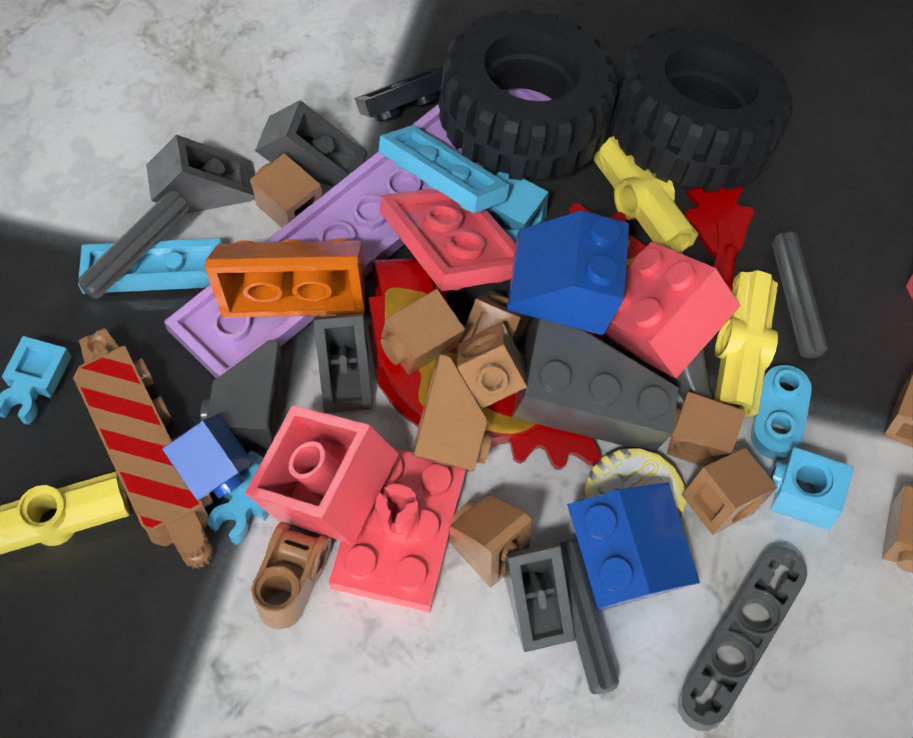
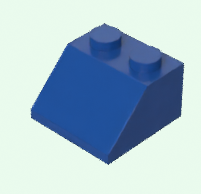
(570, 271)
(632, 544)

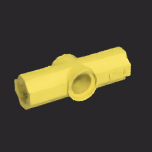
(645, 198)
(747, 342)
(77, 508)

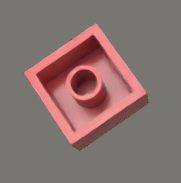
(670, 309)
(322, 473)

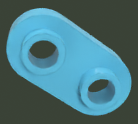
(783, 409)

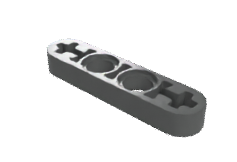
(746, 639)

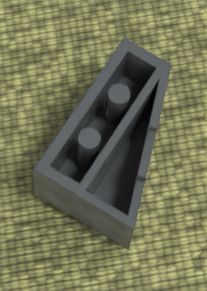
(593, 389)

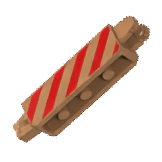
(134, 438)

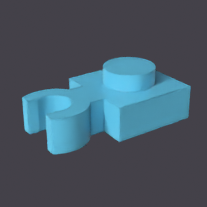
(32, 372)
(240, 506)

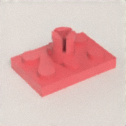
(448, 241)
(403, 536)

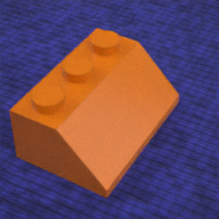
(288, 278)

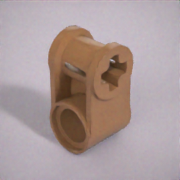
(290, 565)

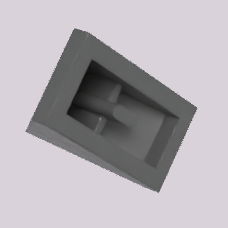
(343, 362)
(539, 596)

